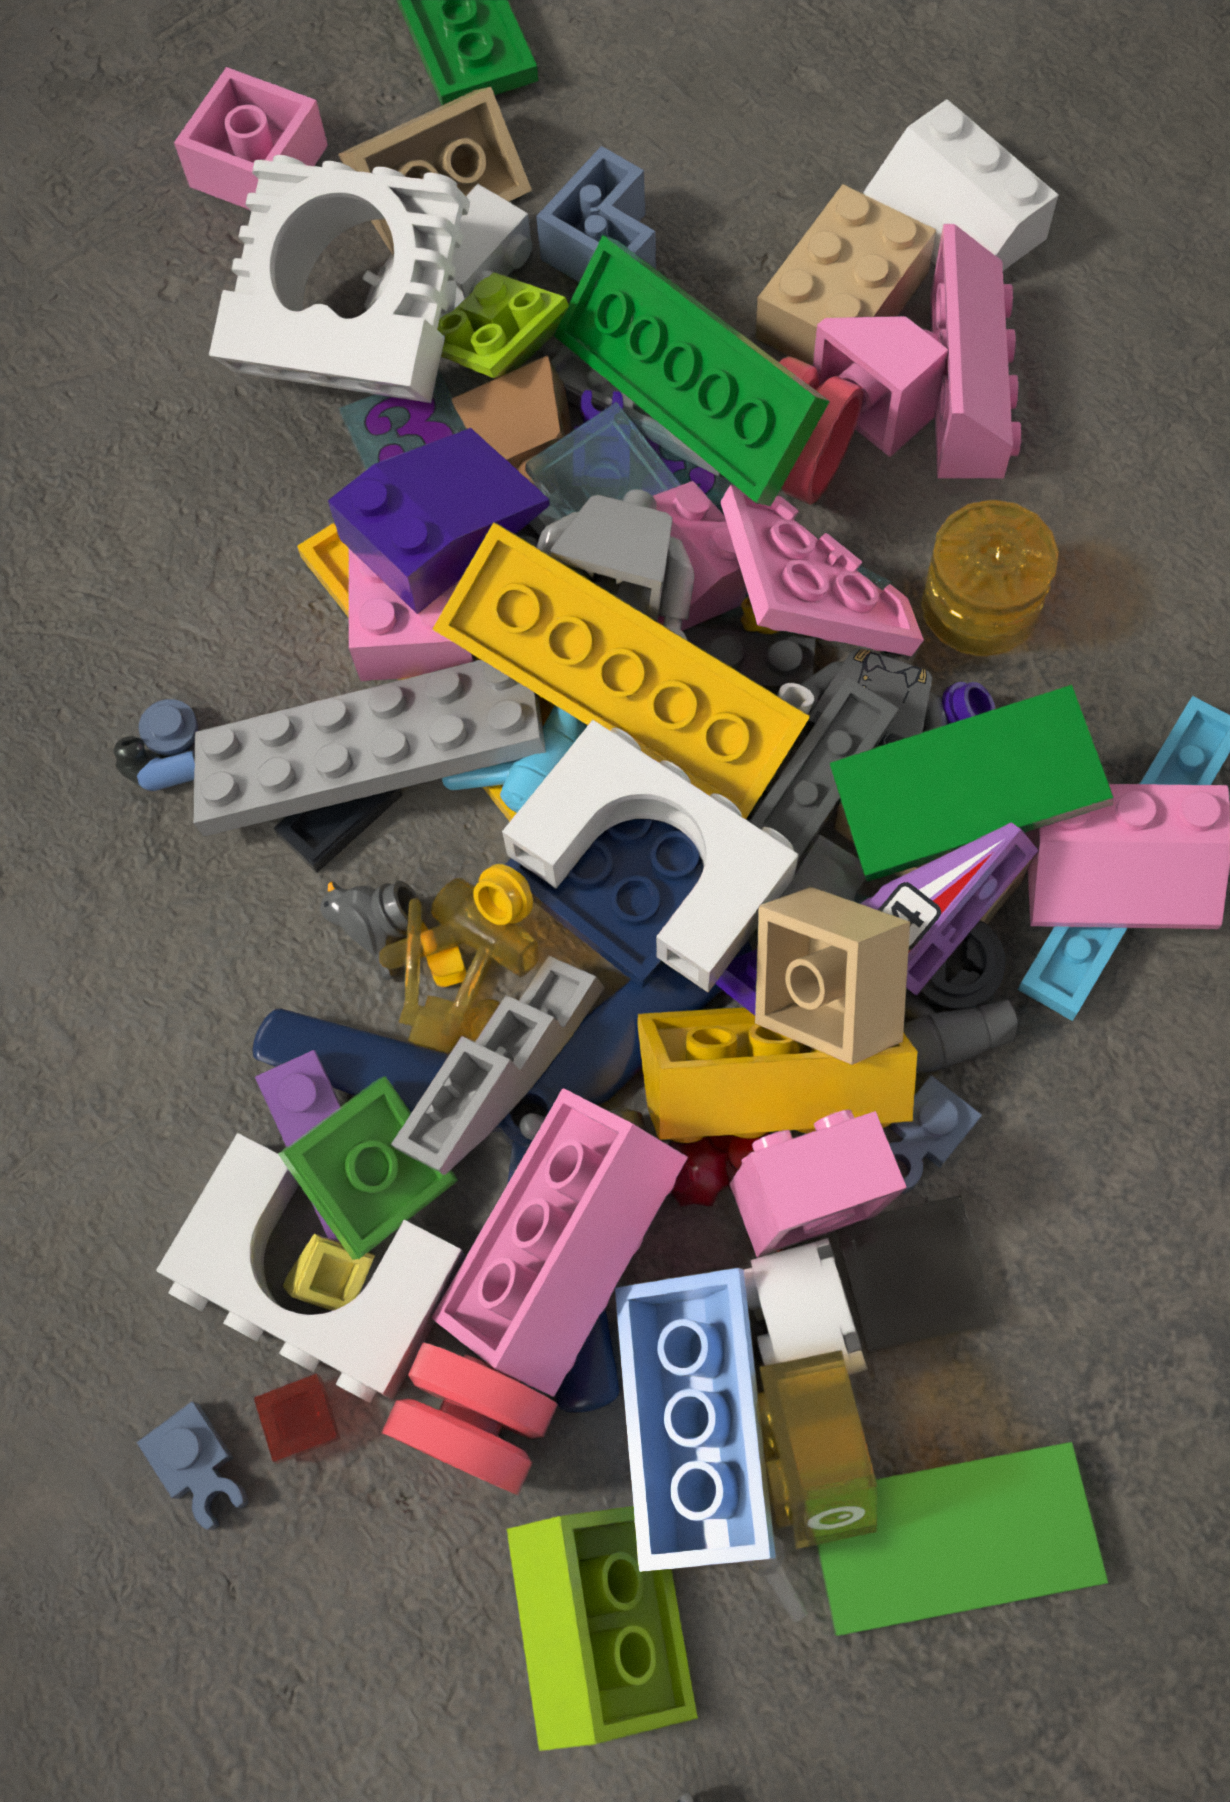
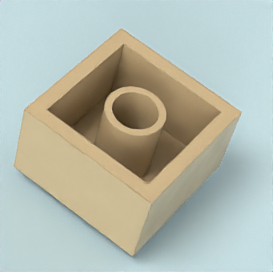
(832, 974)

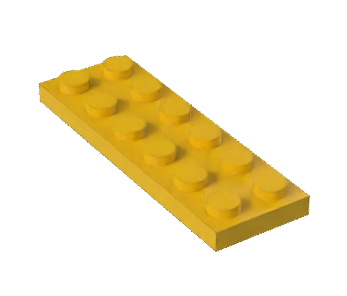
(618, 668)

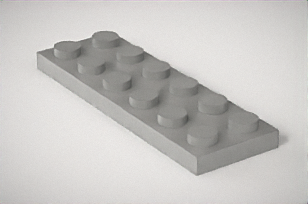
(362, 745)

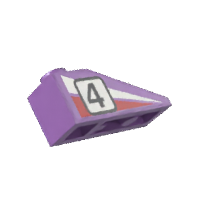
(952, 896)

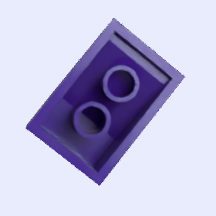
(429, 511)

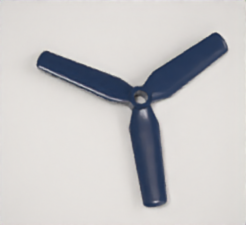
(592, 1065)

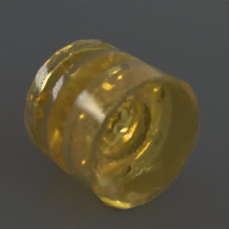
(989, 577)

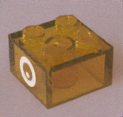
(821, 1462)

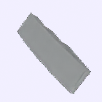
(494, 1073)

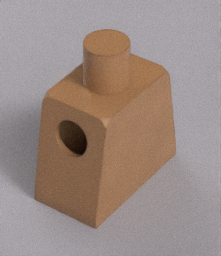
(518, 412)

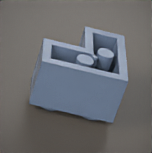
(597, 201)

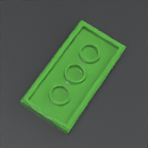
(966, 1541)

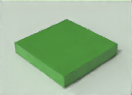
(357, 1175)

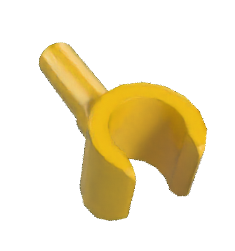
(446, 966)

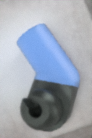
(149, 769)

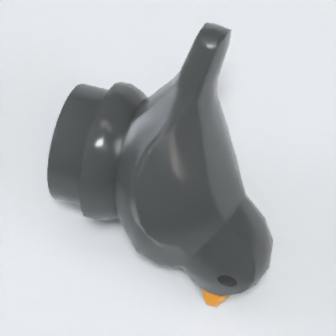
(371, 915)

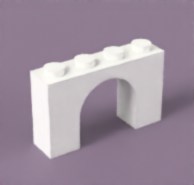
(612, 781)
(222, 1261)

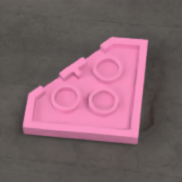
(813, 582)

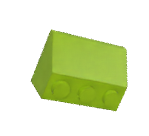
(597, 1631)

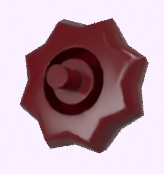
(702, 1173)

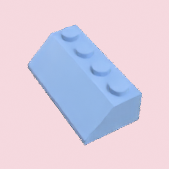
(693, 1422)

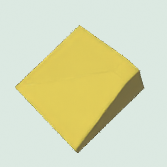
(327, 1274)

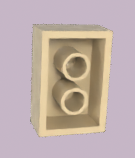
(848, 264)

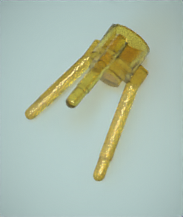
(440, 1020)

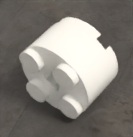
(802, 1306)

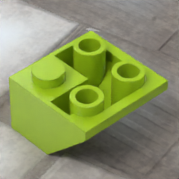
(500, 325)

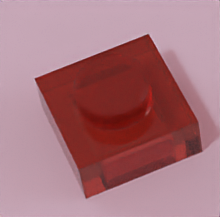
(297, 1418)

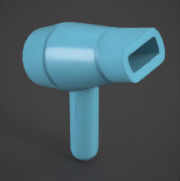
(524, 775)

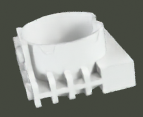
(292, 220)

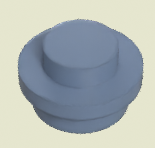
(168, 727)

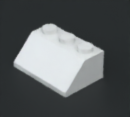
(961, 176)

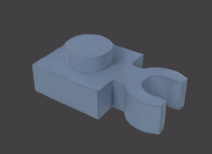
(937, 1129)
(187, 1457)

